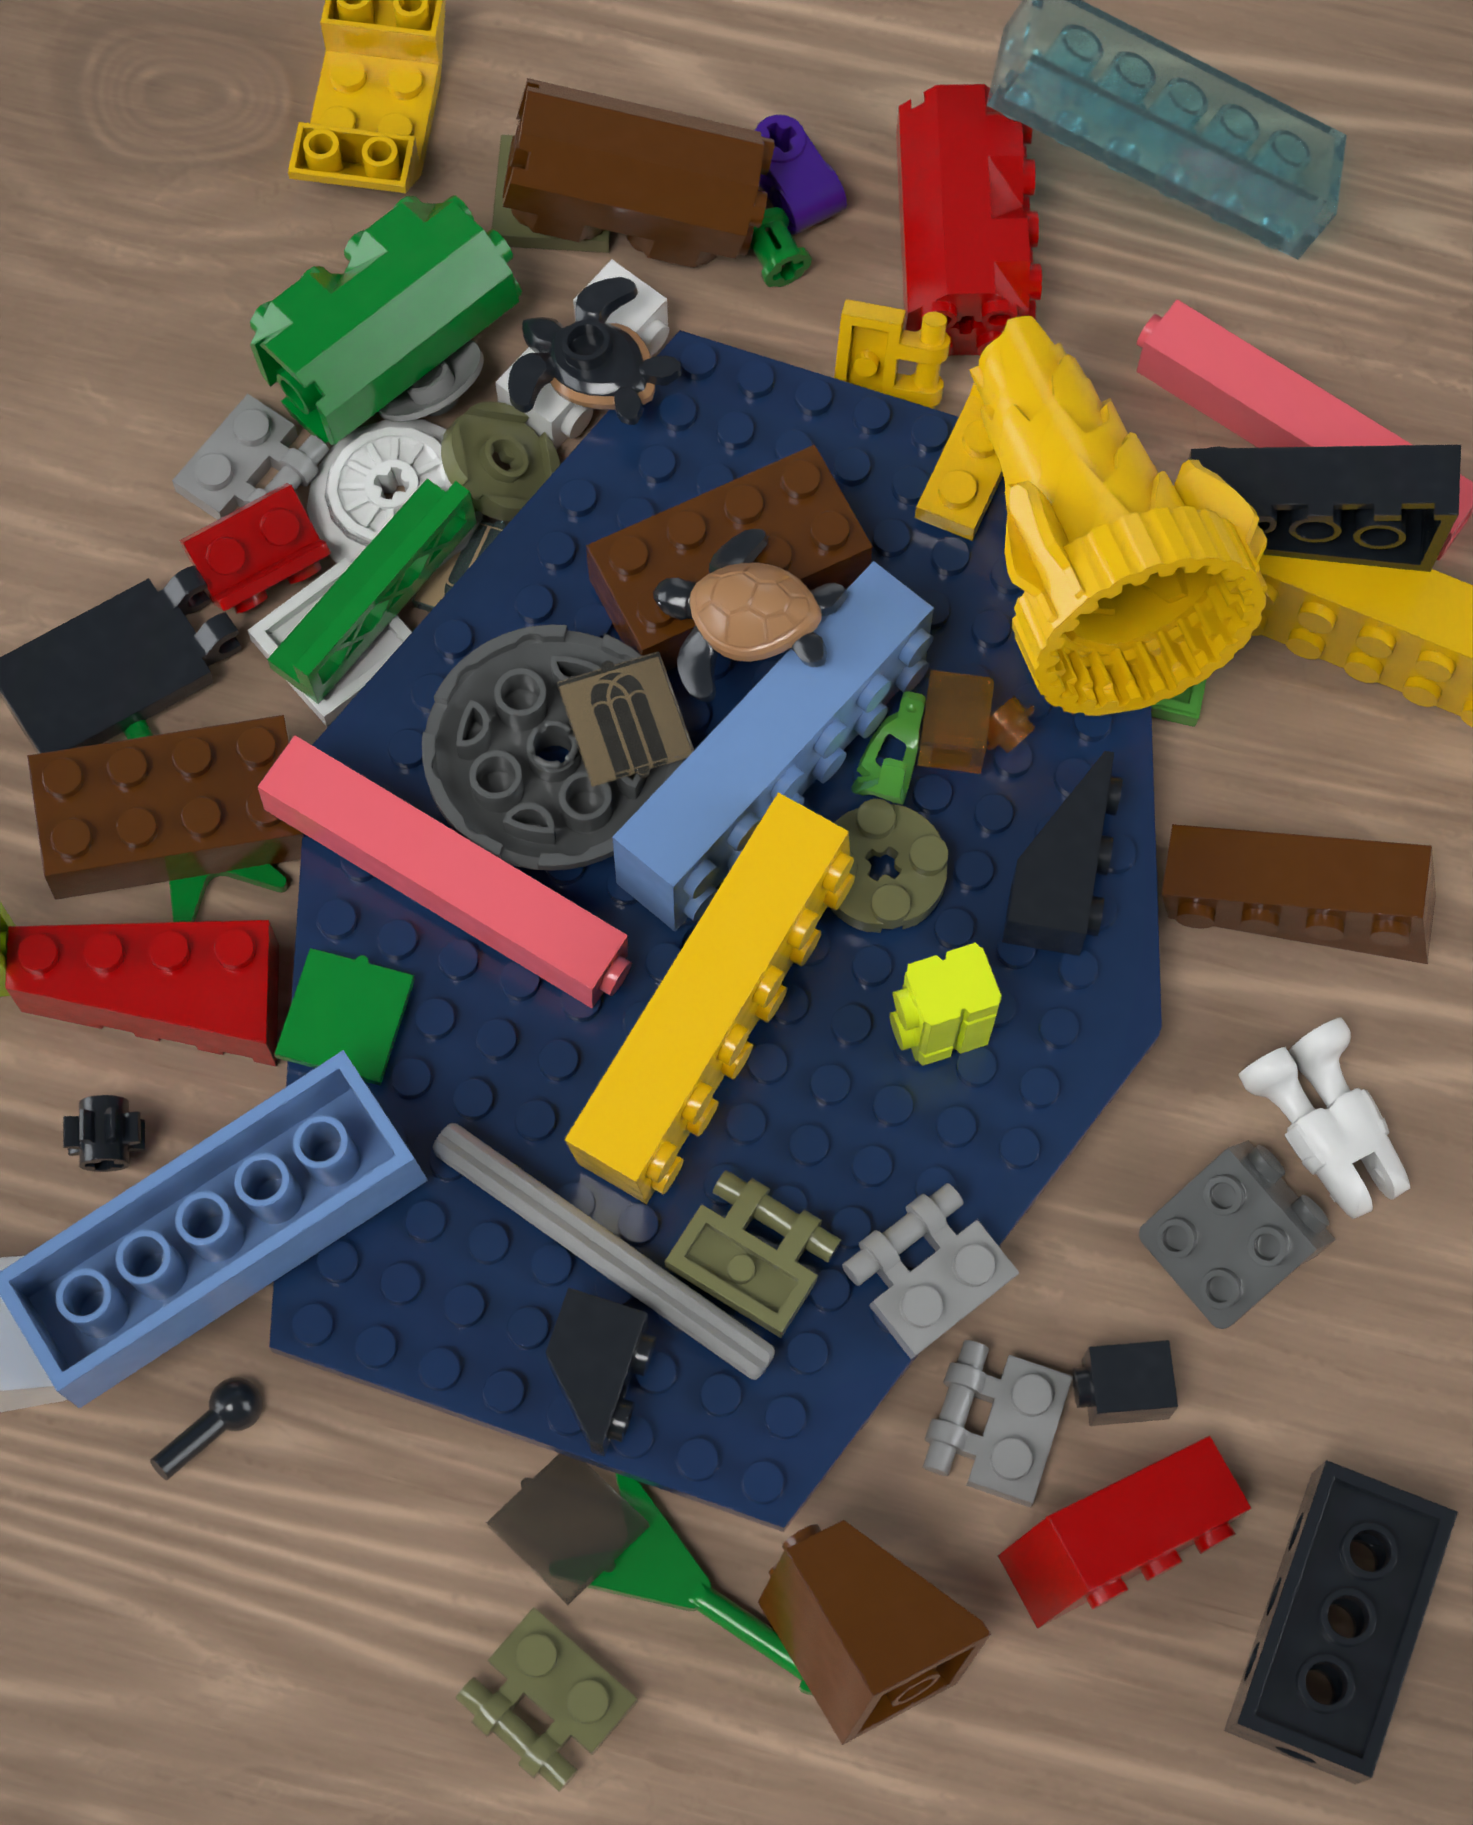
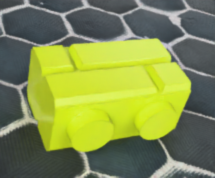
(946, 1005)

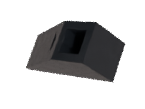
(1055, 875)

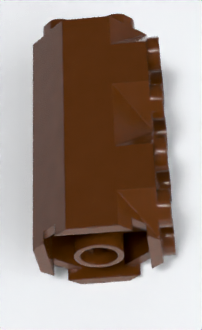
(619, 166)

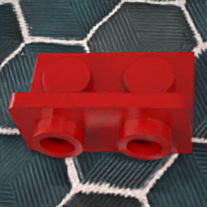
(256, 550)

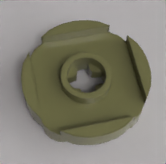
(468, 458)
(919, 858)

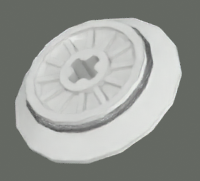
(349, 490)

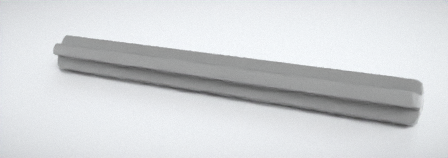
(604, 1251)

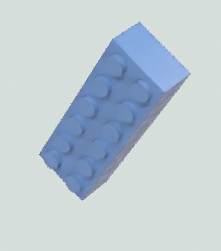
(773, 743)
(208, 1230)

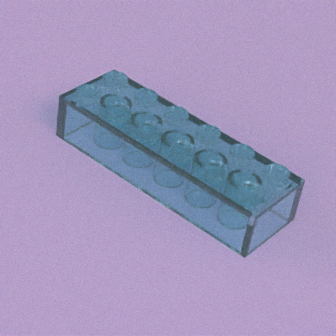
(1169, 121)

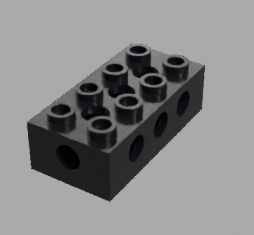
(1387, 1613)

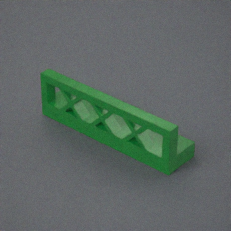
(374, 588)

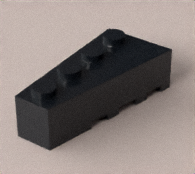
(1347, 500)

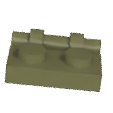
(741, 1268)
(562, 1684)

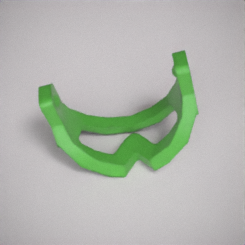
(894, 776)

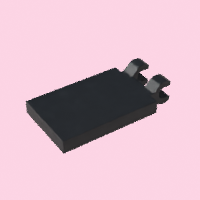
(115, 664)

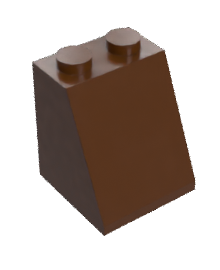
(865, 1627)

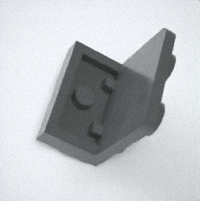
(1235, 1233)

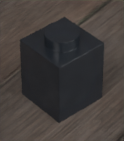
(1126, 1383)

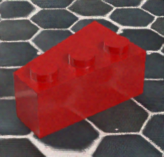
(1125, 1531)

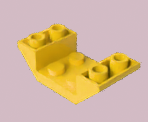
(373, 95)

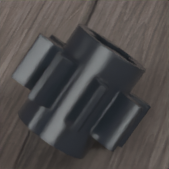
(104, 1133)

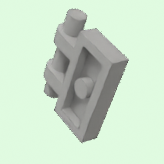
(240, 455)
(941, 1288)
(1017, 1431)

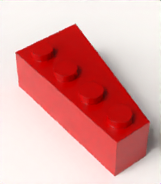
(158, 980)

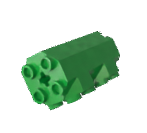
(406, 302)

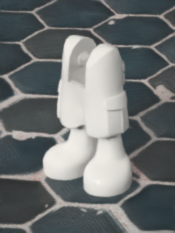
(1331, 1137)

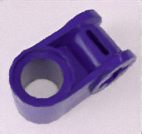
(799, 176)

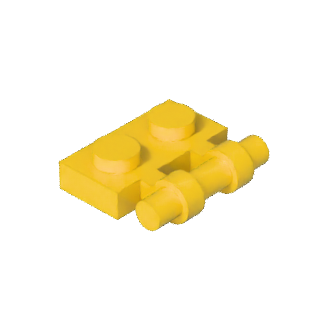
(873, 343)

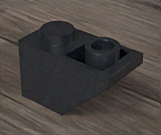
(593, 1361)

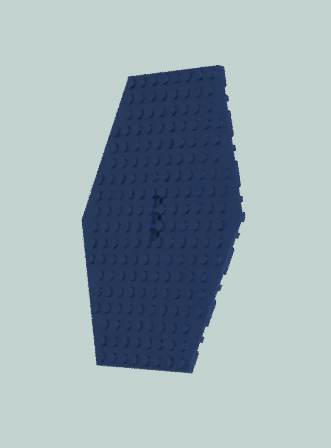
(460, 1293)

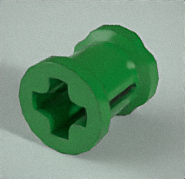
(778, 248)

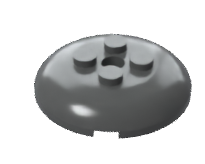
(486, 743)

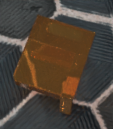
(956, 721)

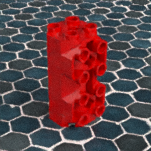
(966, 215)

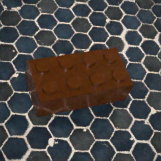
(790, 499)
(159, 808)

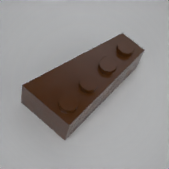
(1304, 888)

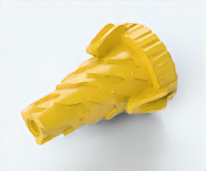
(1119, 570)

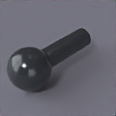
(232, 1407)

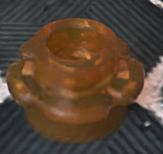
(1009, 725)

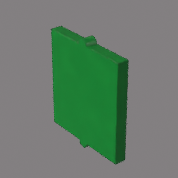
(345, 1008)

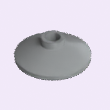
(439, 388)

